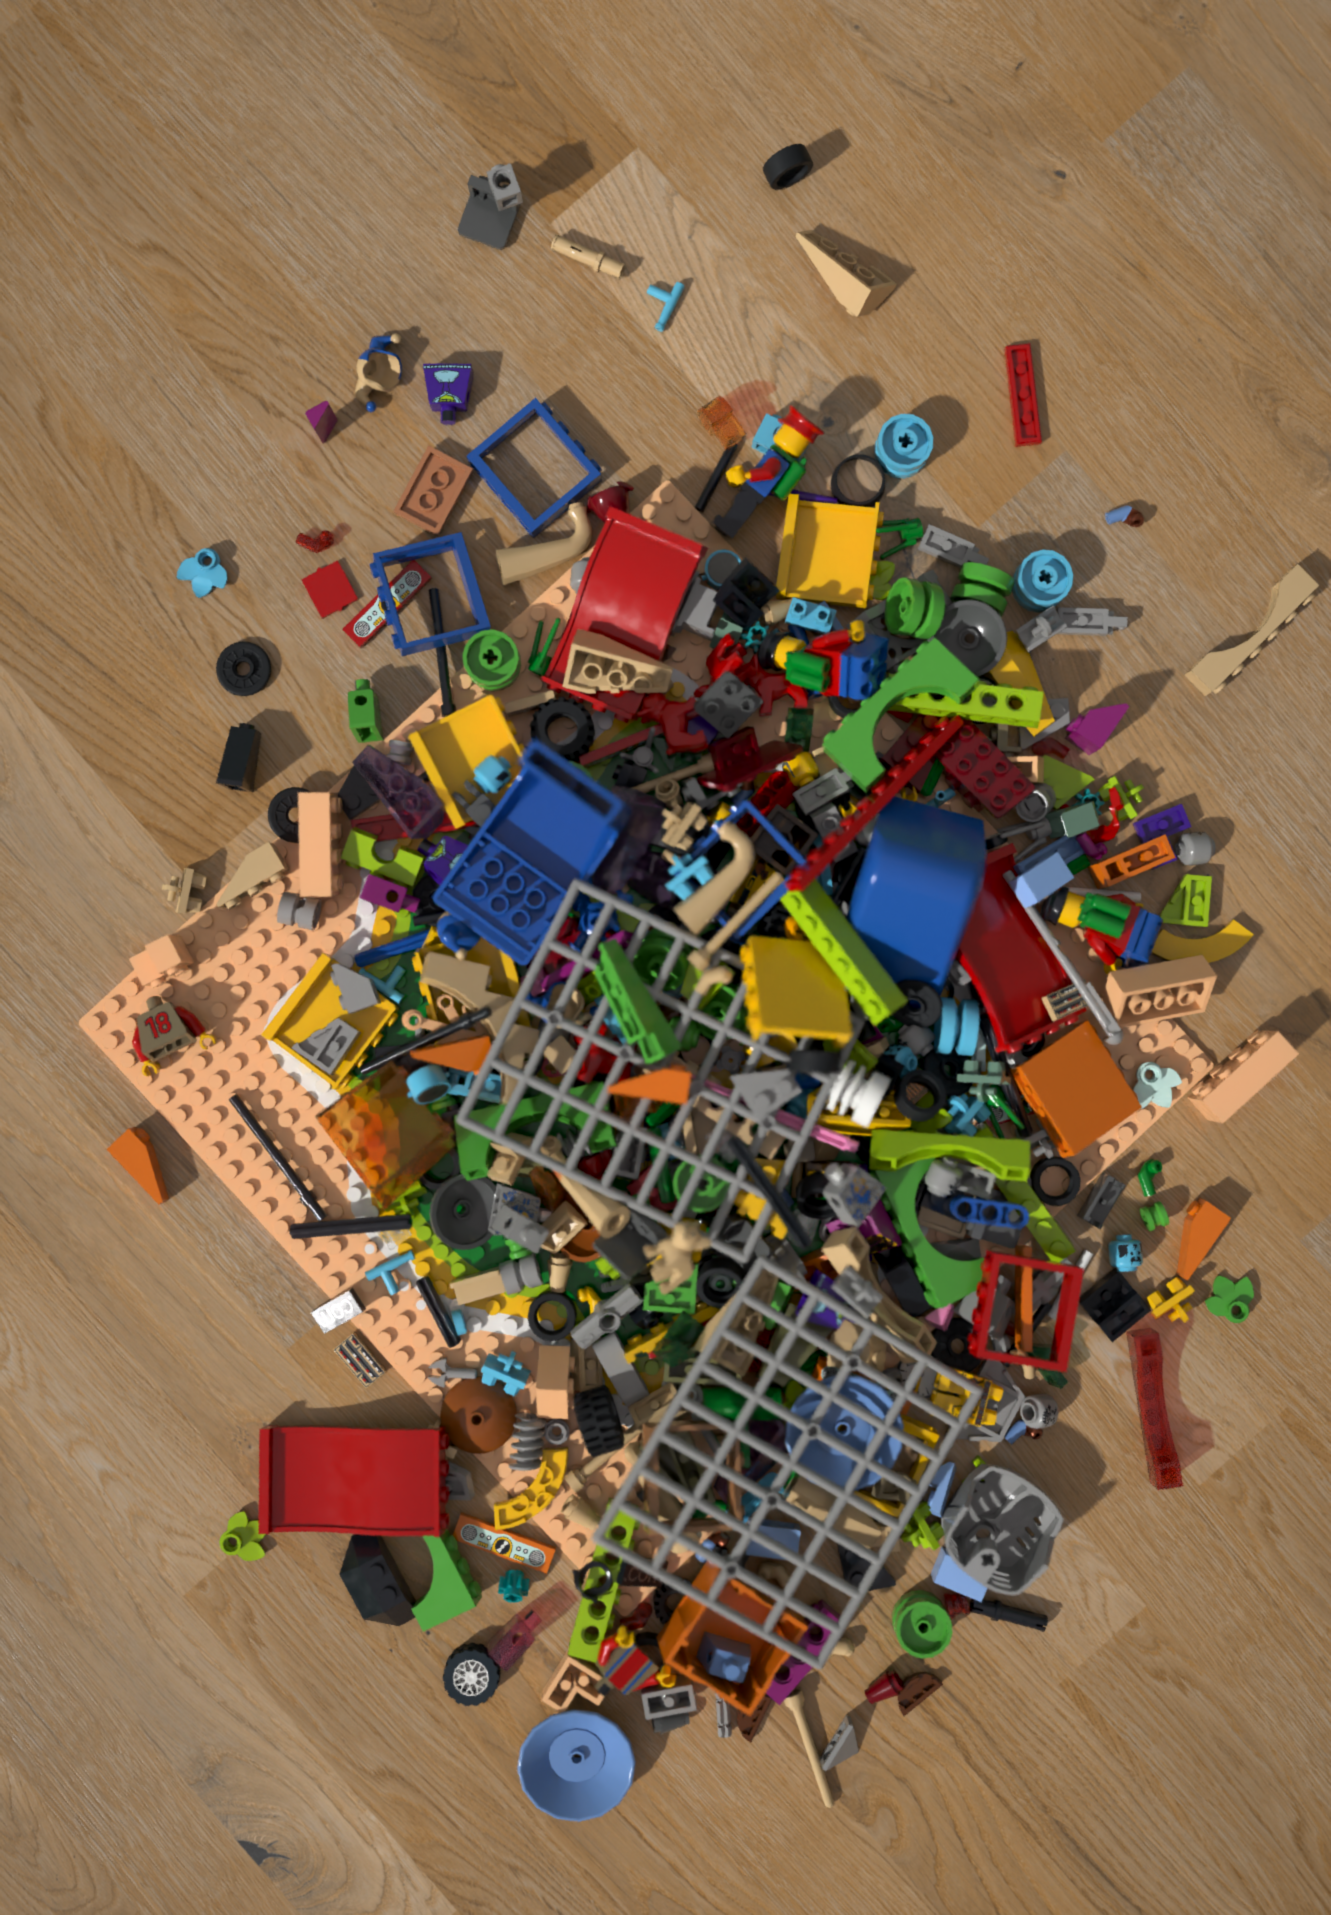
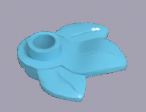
(203, 576)

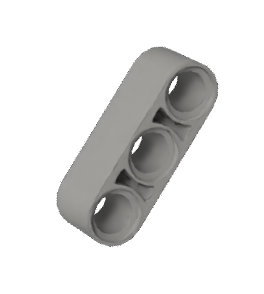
(622, 1375)

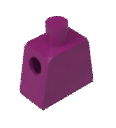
(376, 891)

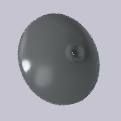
(984, 624)
(469, 1226)

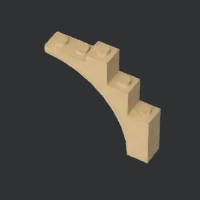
(468, 984)

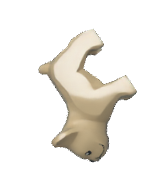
(676, 1255)

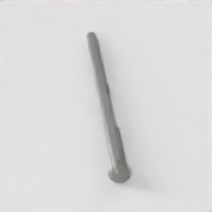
(1087, 990)

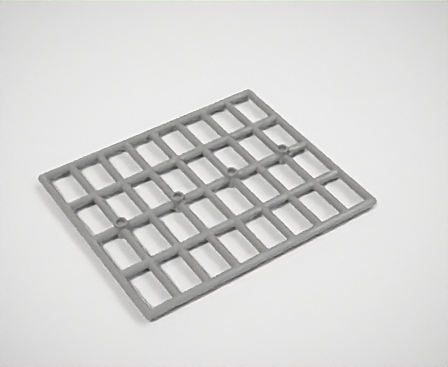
(626, 1053)
(769, 1495)

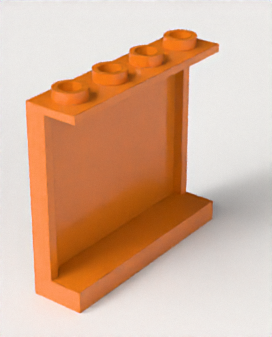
(1076, 1089)

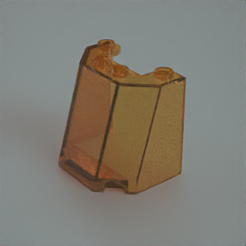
(386, 1133)

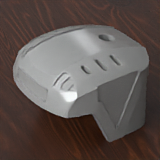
(1004, 1506)

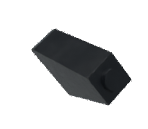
(240, 758)
(902, 1281)

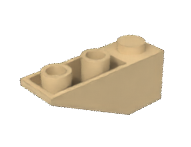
(256, 870)

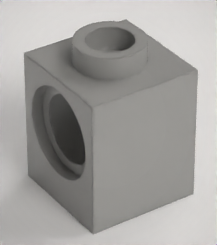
(507, 196)

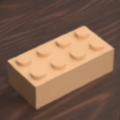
(320, 844)
(1159, 991)
(1242, 1075)

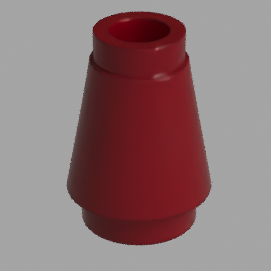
(885, 1687)

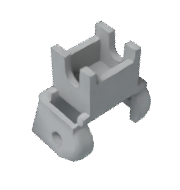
(696, 610)

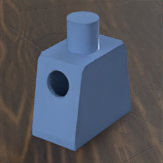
(728, 1657)

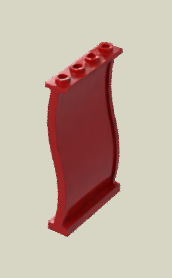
(629, 596)
(1011, 960)
(353, 1480)

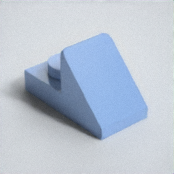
(942, 1483)

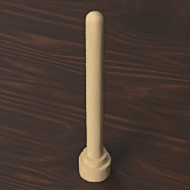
(703, 766)
(702, 956)
(578, 1477)
(795, 1704)

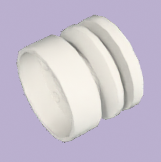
(858, 1093)

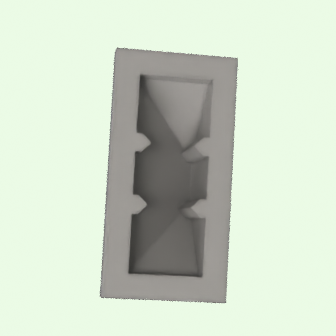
(976, 1181)
(959, 1249)
(841, 1745)

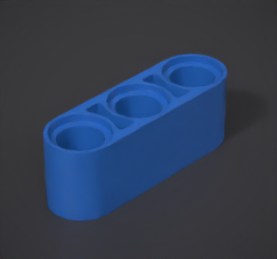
(1000, 1216)

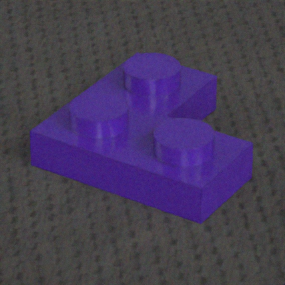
(1165, 822)

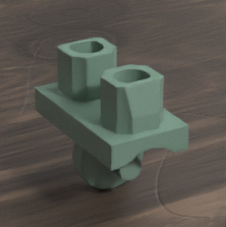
(995, 1075)

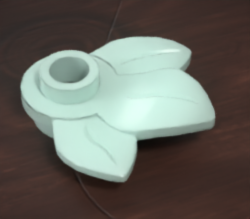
(1157, 1087)

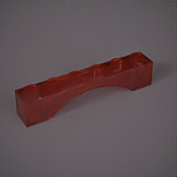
(1148, 1381)

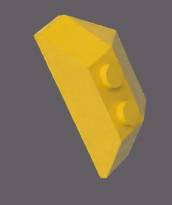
(886, 1117)

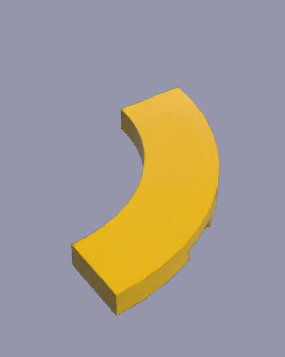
(1213, 947)
(537, 1495)

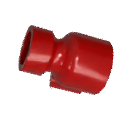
(596, 1164)

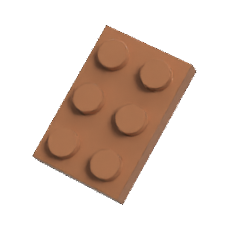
(433, 491)

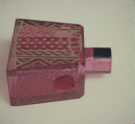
(508, 1649)

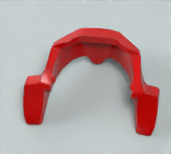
(1104, 832)

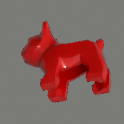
(722, 661)
(773, 687)
(674, 720)
(599, 1060)

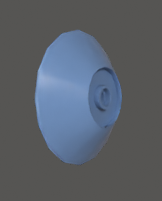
(857, 1434)
(580, 1785)

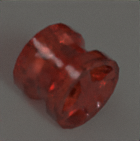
(956, 1604)

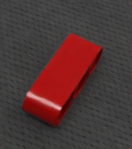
(769, 794)

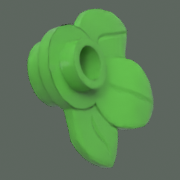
(1228, 1295)

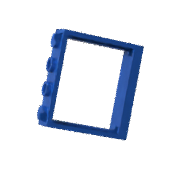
(535, 526)
(420, 550)
(703, 845)

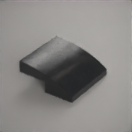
(745, 593)
(1114, 1305)

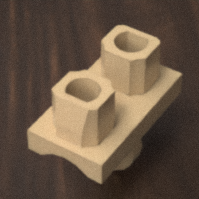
(679, 821)
(189, 880)

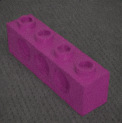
(797, 1669)

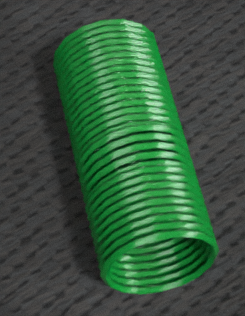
(729, 1403)

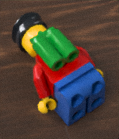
(830, 661)
(1112, 925)

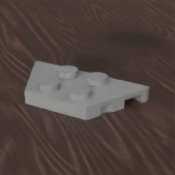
(1006, 1408)

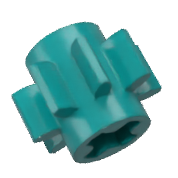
(757, 629)
(1092, 797)
(513, 1586)

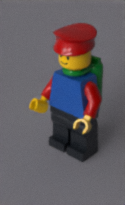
(773, 473)

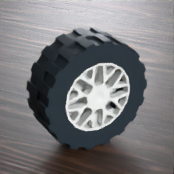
(471, 1675)

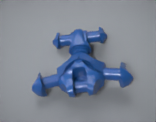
(589, 915)

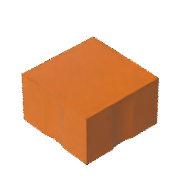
(684, 1631)

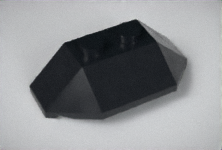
(376, 1581)

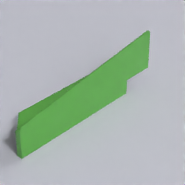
(633, 1004)

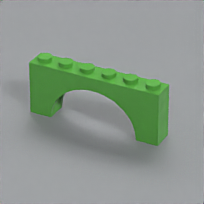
(929, 671)
(477, 1153)
(941, 1276)
(452, 1585)

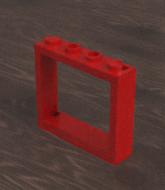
(1065, 1315)

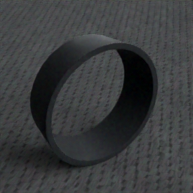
(844, 500)

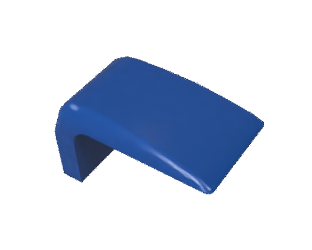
(530, 850)
(918, 890)

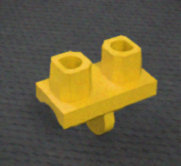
(1180, 1293)

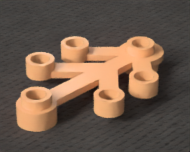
(434, 1025)

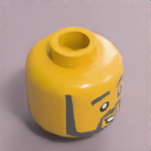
(801, 769)

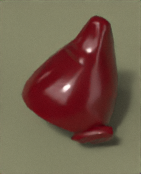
(614, 496)

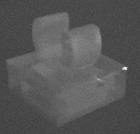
(394, 1238)

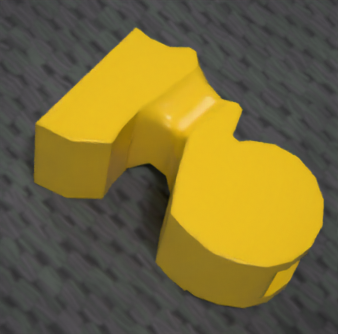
(783, 1042)

